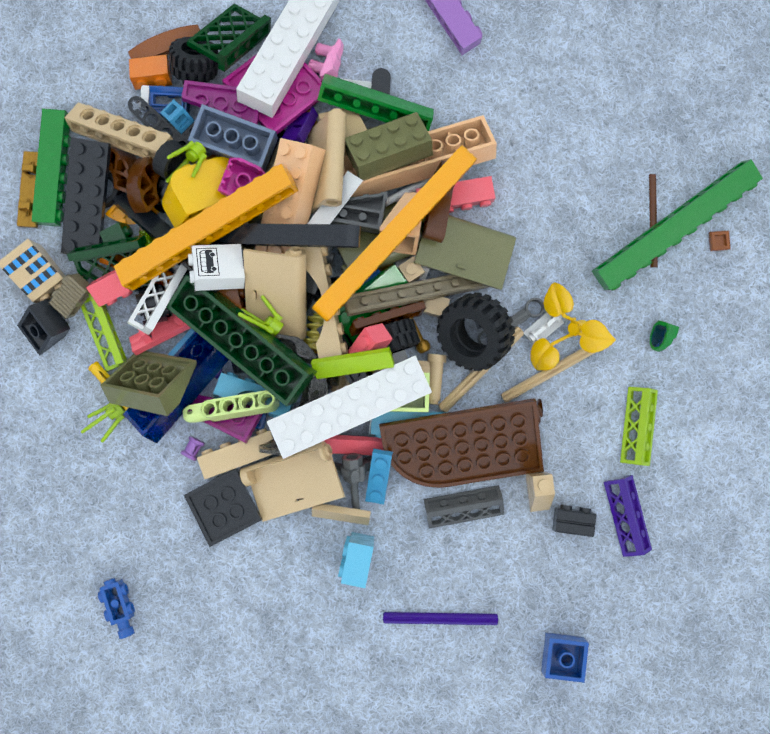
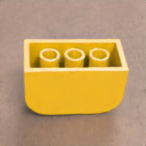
(188, 195)

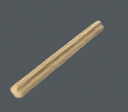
(544, 375)
(469, 381)

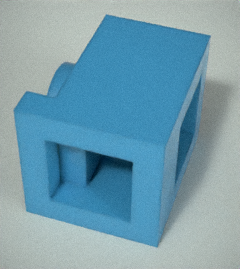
(177, 116)

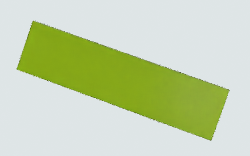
(353, 363)

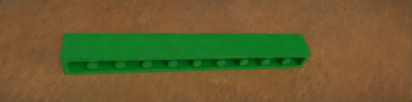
(677, 224)

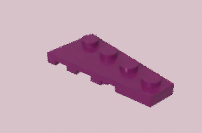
(217, 97)

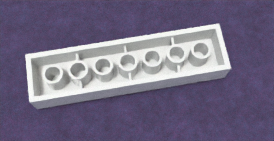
(284, 54)
(349, 407)

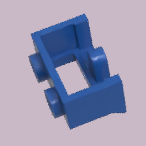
(170, 92)

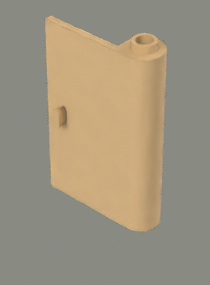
(330, 135)
(282, 283)
(302, 476)

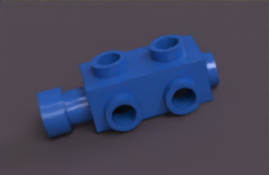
(112, 604)

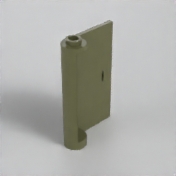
(469, 252)

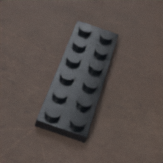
(85, 193)

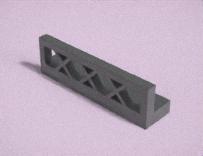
(464, 503)

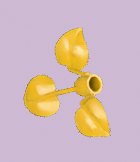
(593, 333)

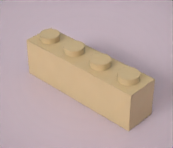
(234, 455)

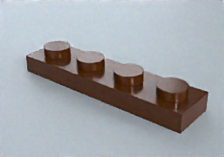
(394, 314)

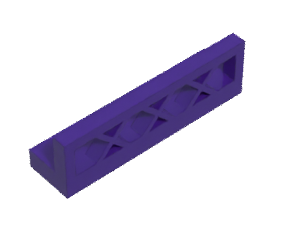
(634, 516)

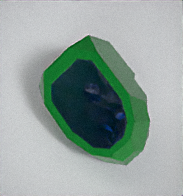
(662, 335)

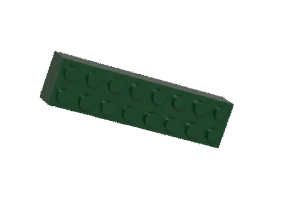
(242, 342)

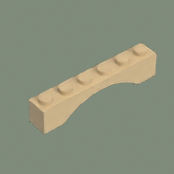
(330, 340)

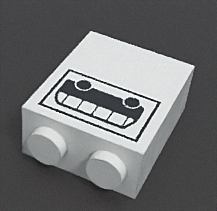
(216, 267)

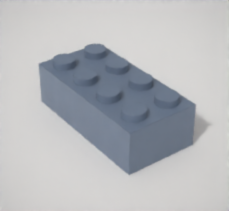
(233, 137)

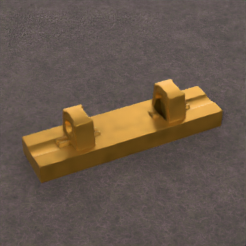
(27, 188)

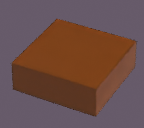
(719, 240)

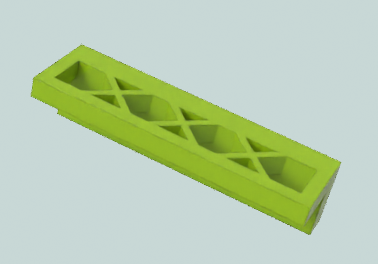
(108, 330)
(645, 426)

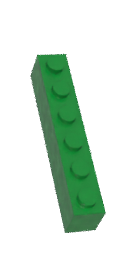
(370, 101)
(51, 168)

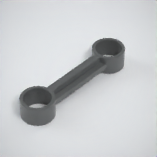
(522, 315)

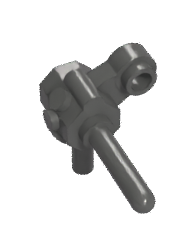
(353, 472)

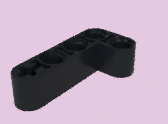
(161, 124)

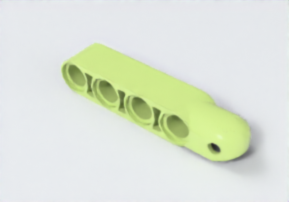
(200, 411)

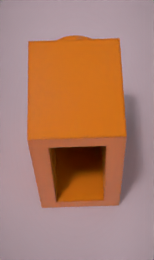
(150, 71)

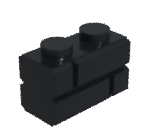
(574, 522)

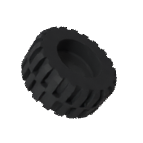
(490, 317)

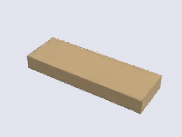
(341, 514)

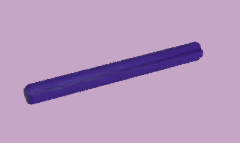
(440, 618)

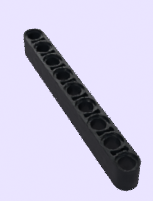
(294, 235)

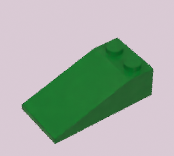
(387, 278)

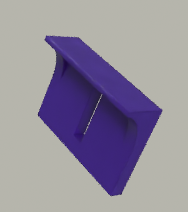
(300, 128)

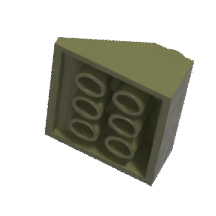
(150, 382)

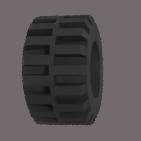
(189, 63)
(403, 334)

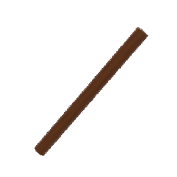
(653, 209)

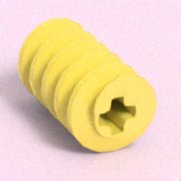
(313, 335)

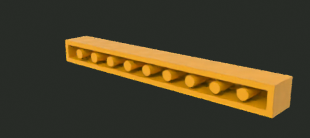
(206, 227)

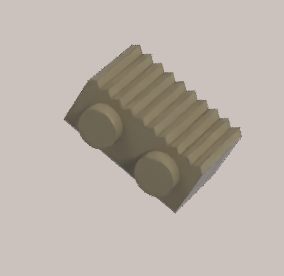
(70, 295)

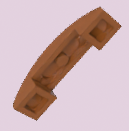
(160, 43)

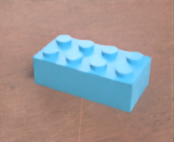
(356, 559)

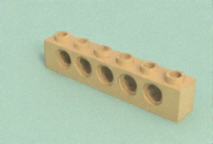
(116, 130)

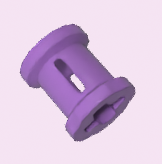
(192, 448)

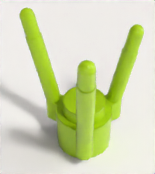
(194, 152)
(271, 324)
(112, 411)

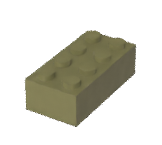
(389, 146)

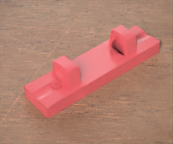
(163, 331)

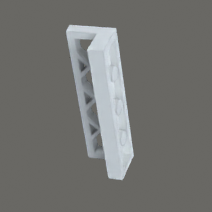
(160, 303)

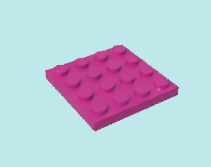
(298, 100)

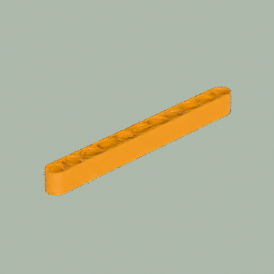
(394, 233)

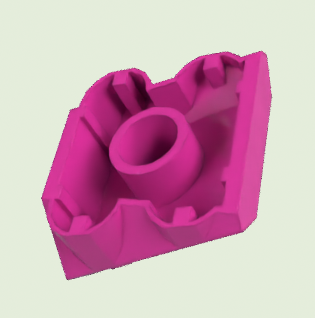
(238, 174)

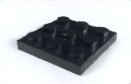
(223, 507)

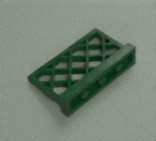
(241, 43)
(104, 250)

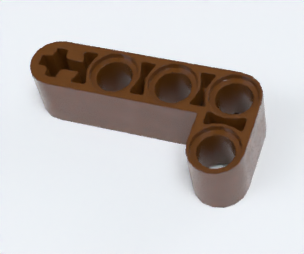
(437, 218)

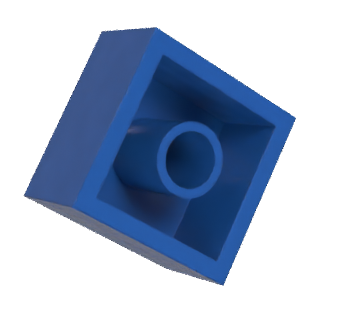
(565, 657)

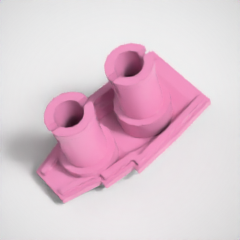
(332, 61)

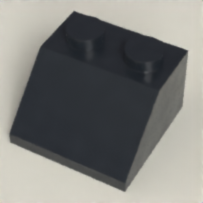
(43, 326)

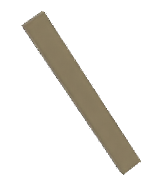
(409, 293)

